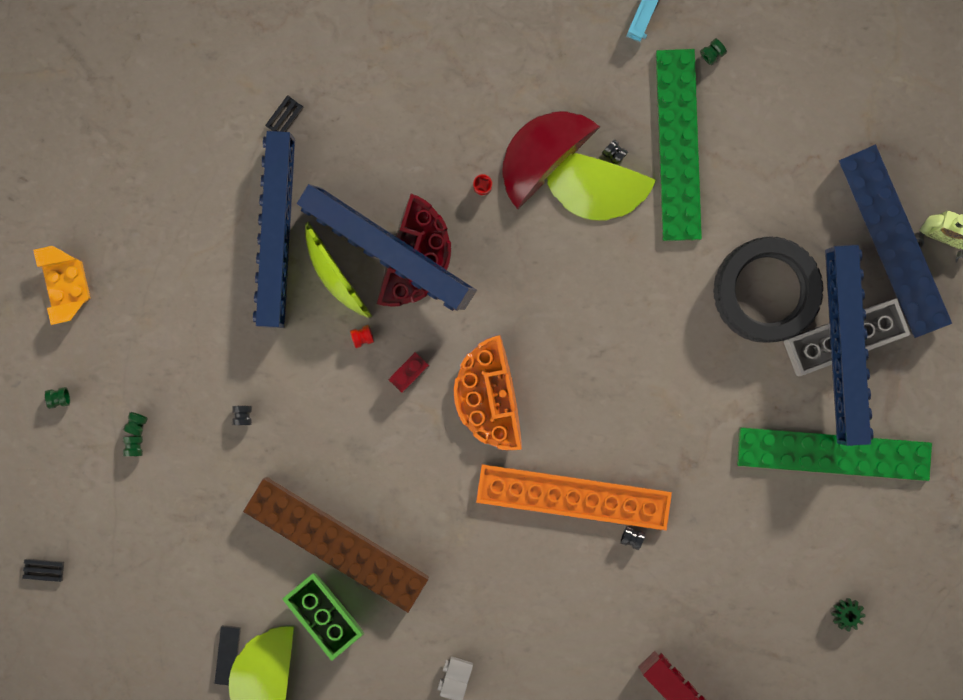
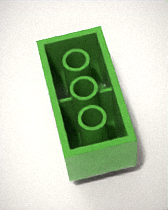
(323, 616)

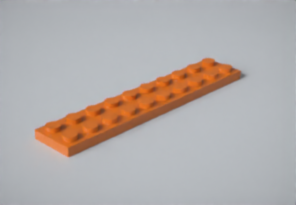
(574, 497)

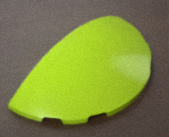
(597, 187)
(331, 274)
(263, 666)

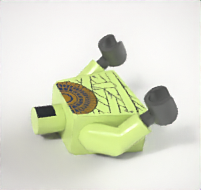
(944, 228)

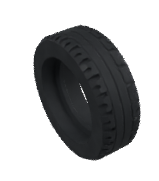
(810, 289)

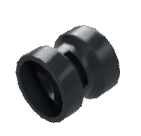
(614, 152)
(241, 415)
(632, 538)

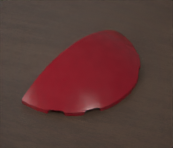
(540, 149)
(428, 234)

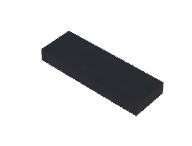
(227, 653)

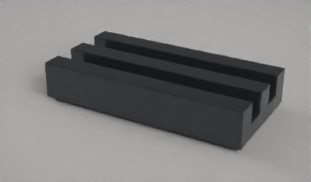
(293, 103)
(27, 569)

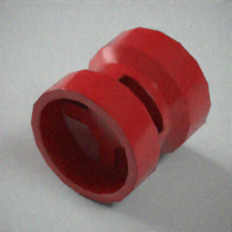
(484, 182)
(362, 336)

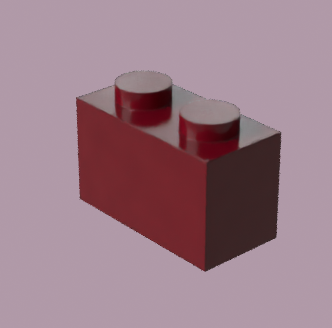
(408, 372)

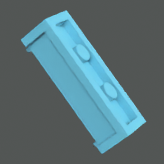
(641, 20)

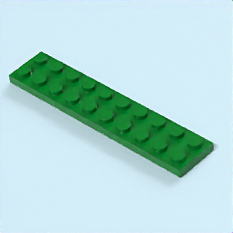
(678, 145)
(822, 454)

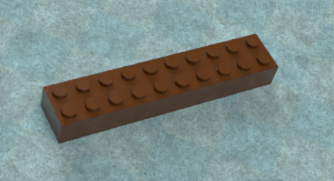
(336, 544)

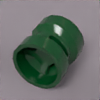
(713, 51)
(57, 397)
(135, 424)
(132, 445)

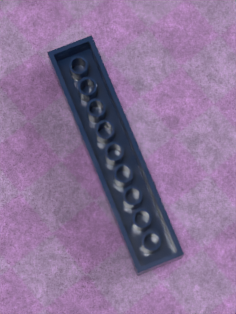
(275, 229)
(895, 241)
(386, 247)
(848, 345)

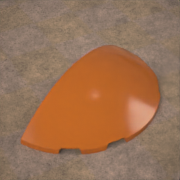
(487, 396)

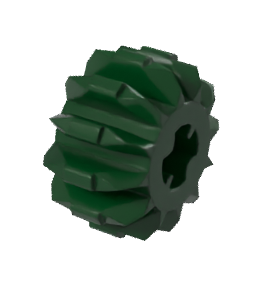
(853, 620)

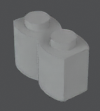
(455, 679)

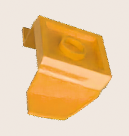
(64, 282)

